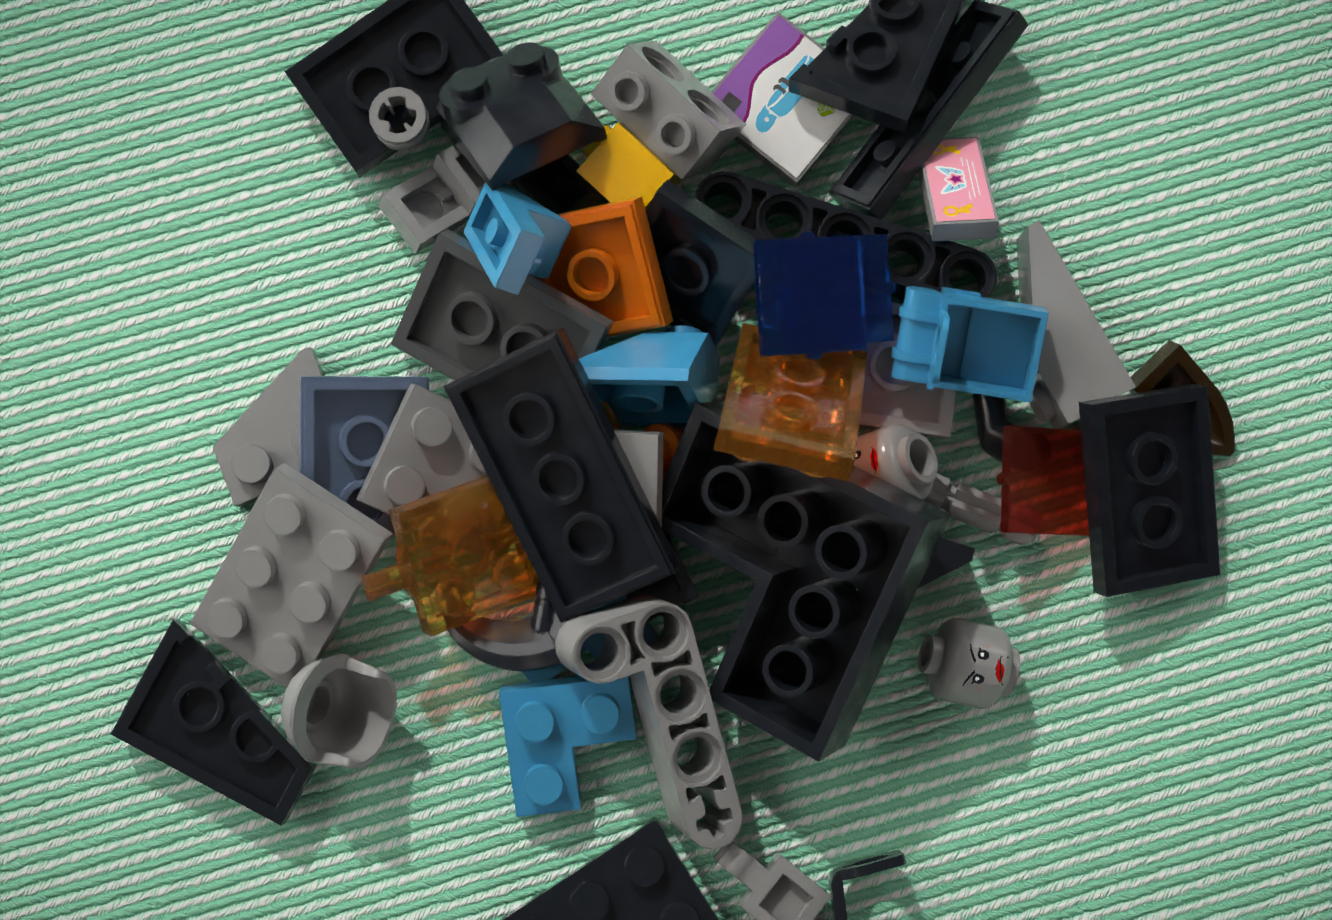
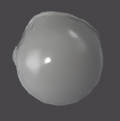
(339, 711)

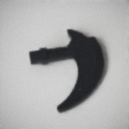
(514, 644)

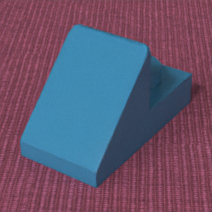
(514, 237)

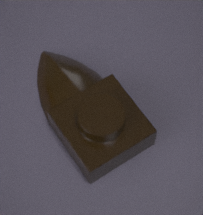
(1174, 367)

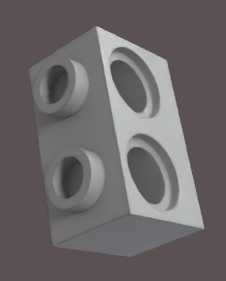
(667, 108)

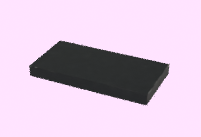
(562, 476)

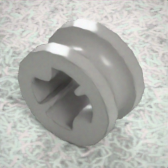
(385, 102)

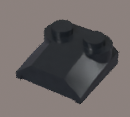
(515, 114)

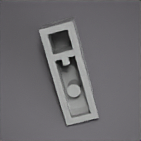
(1075, 353)

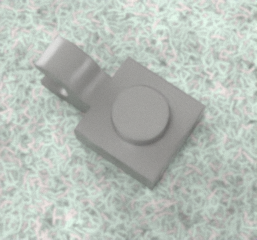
(775, 890)

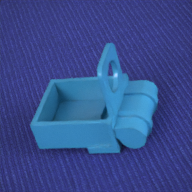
(969, 343)

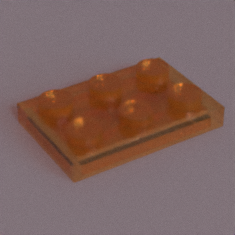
(793, 409)

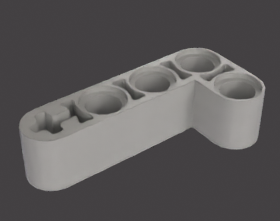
(664, 724)

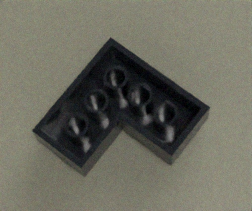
(829, 573)

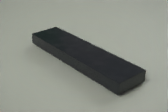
(894, 158)

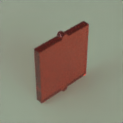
(1042, 482)

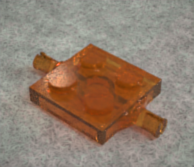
(455, 558)

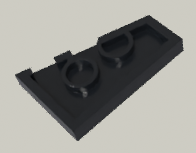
(880, 60)
(212, 729)

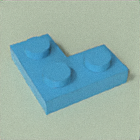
(545, 725)

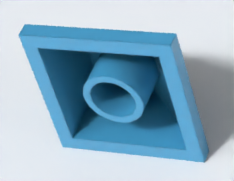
(656, 376)

